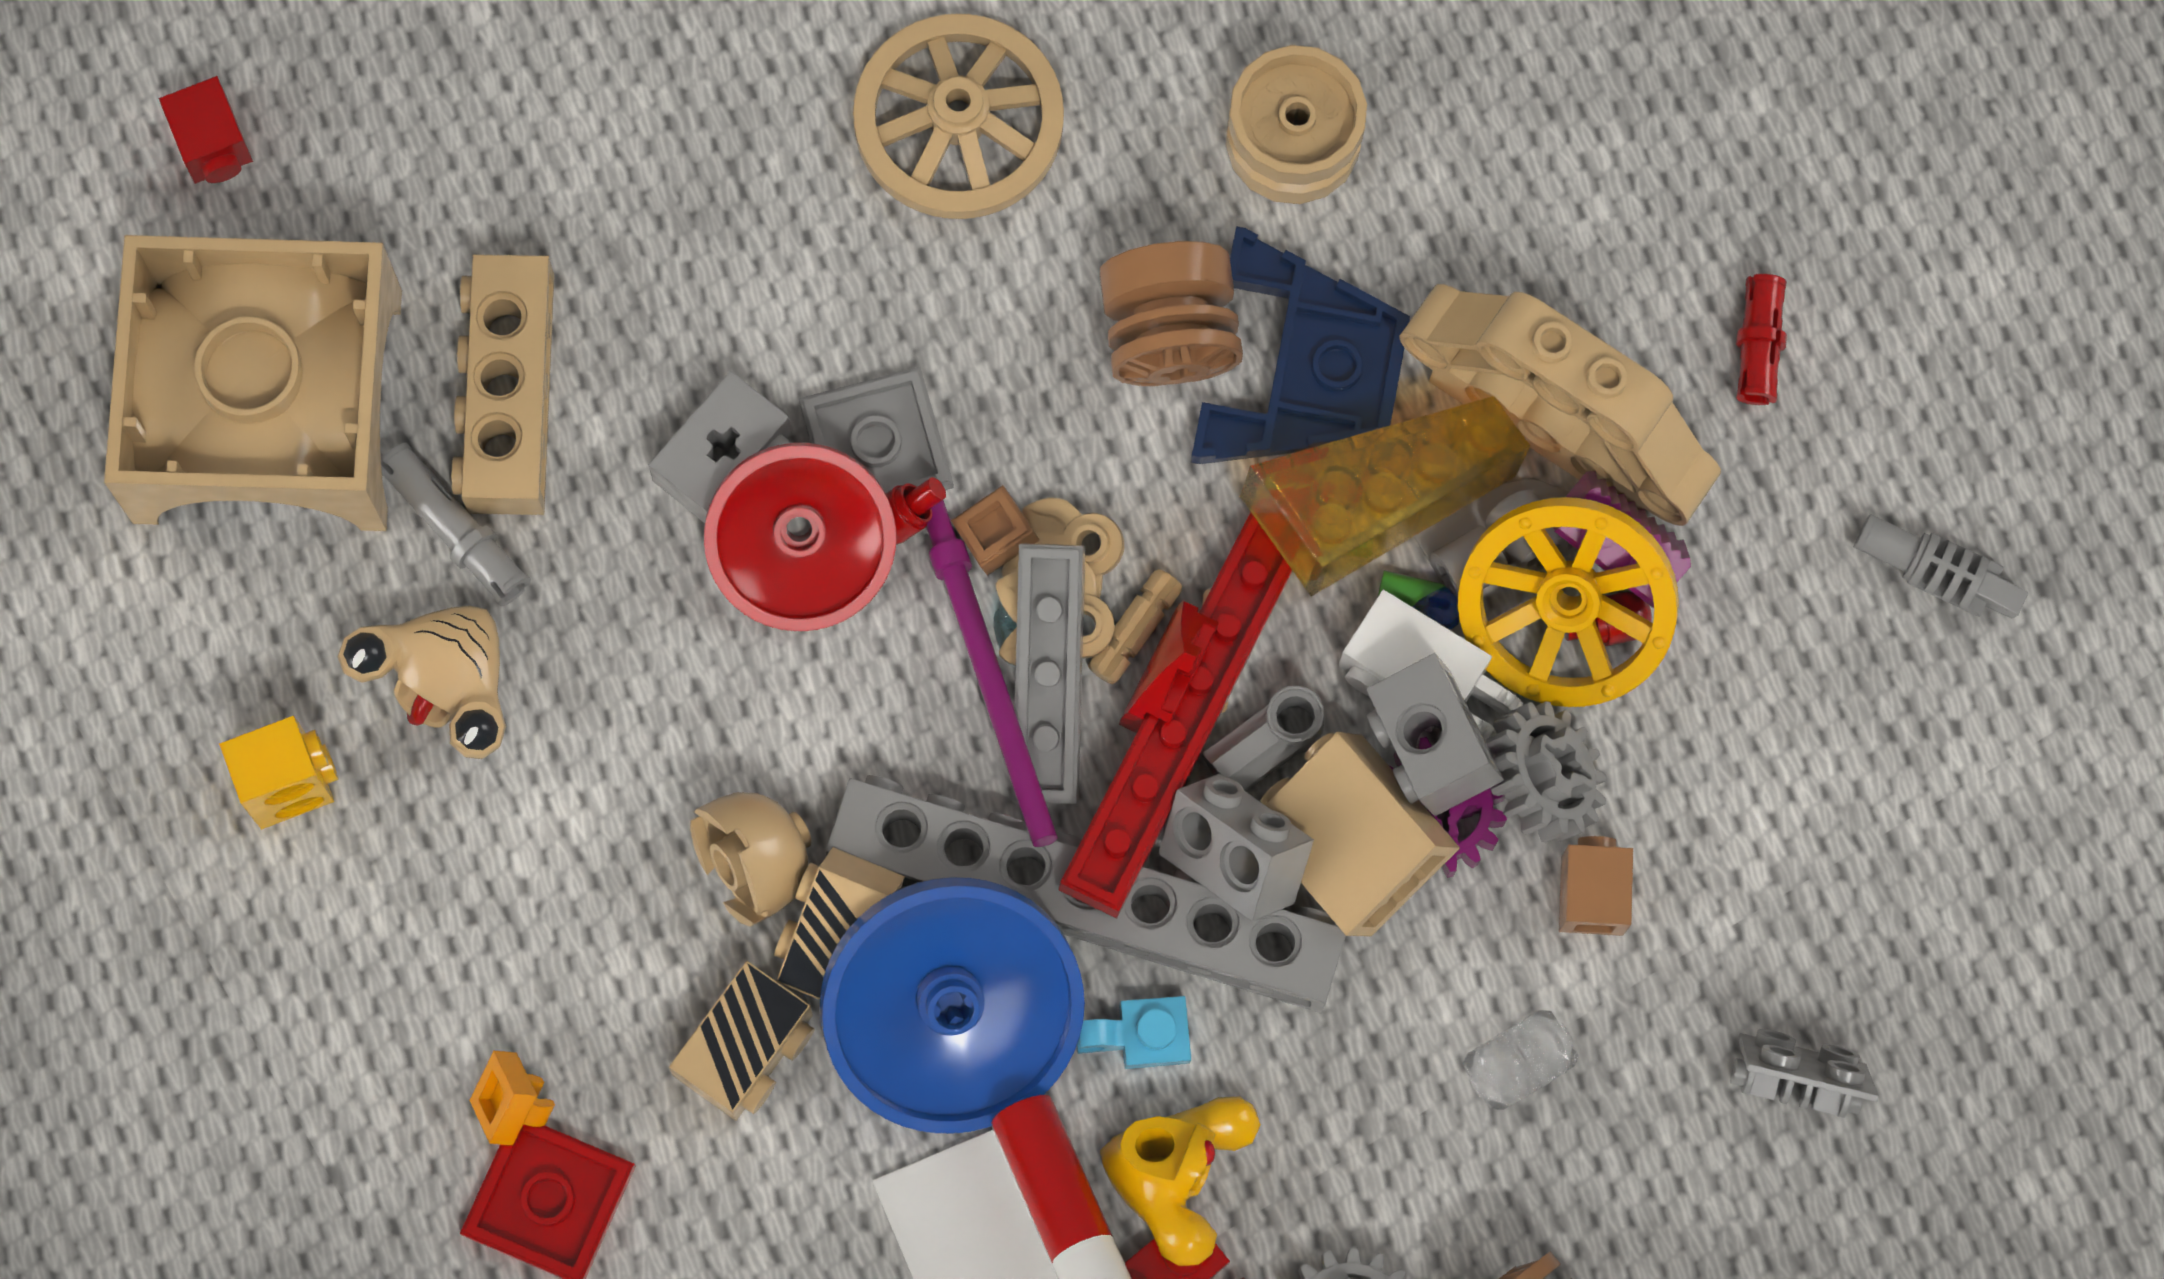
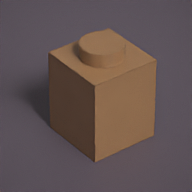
(1596, 887)

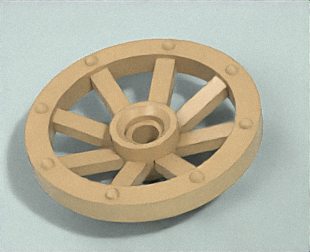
(958, 127)

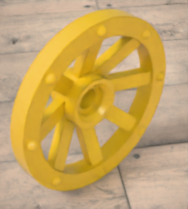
(1565, 612)

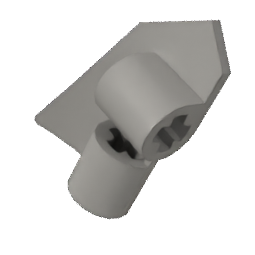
(1452, 539)

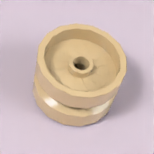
(1289, 90)

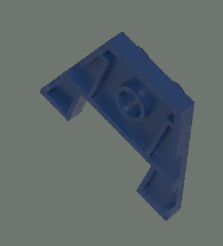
(1332, 366)

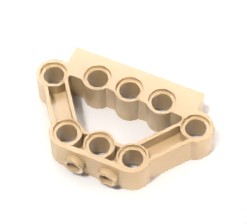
(1565, 395)

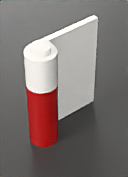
(1002, 1205)

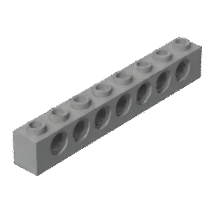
(1172, 942)

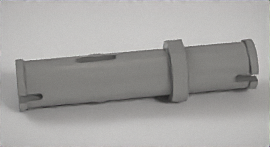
(470, 543)

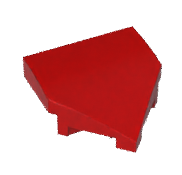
(1170, 667)

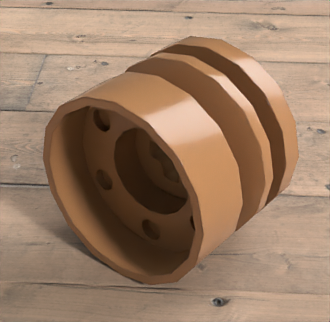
(1170, 313)

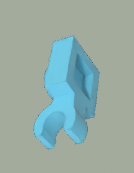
(1148, 1032)

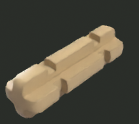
(1136, 626)

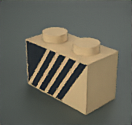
(833, 901)
(743, 1042)

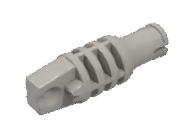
(1942, 568)

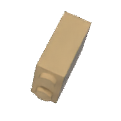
(1367, 836)

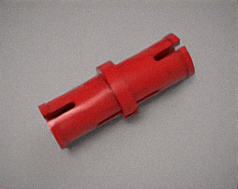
(1761, 339)

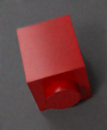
(206, 131)

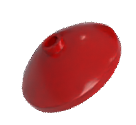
(809, 577)

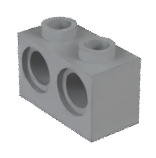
(1236, 846)

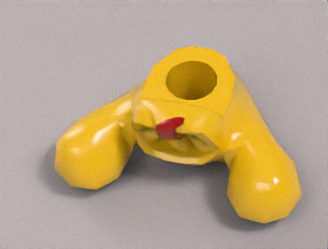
(1167, 1161)

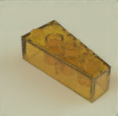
(1377, 489)

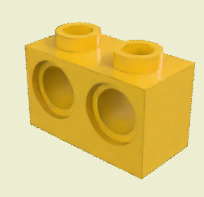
(279, 771)

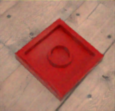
(548, 1201)

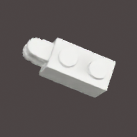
(1399, 636)

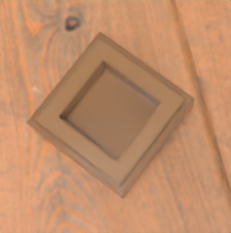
(994, 530)

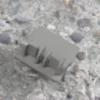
(1834, 1071)

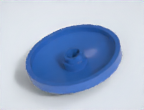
(951, 1004)

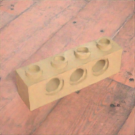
(517, 480)

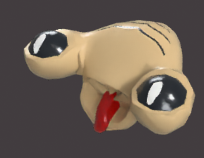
(444, 672)

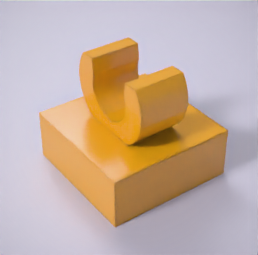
(508, 1099)

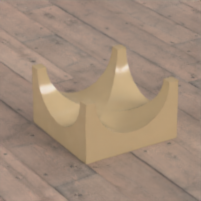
(250, 375)

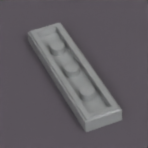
(1051, 664)

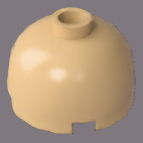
(754, 851)

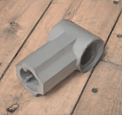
(1261, 744)

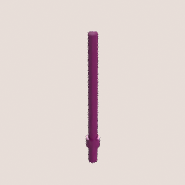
(952, 565)

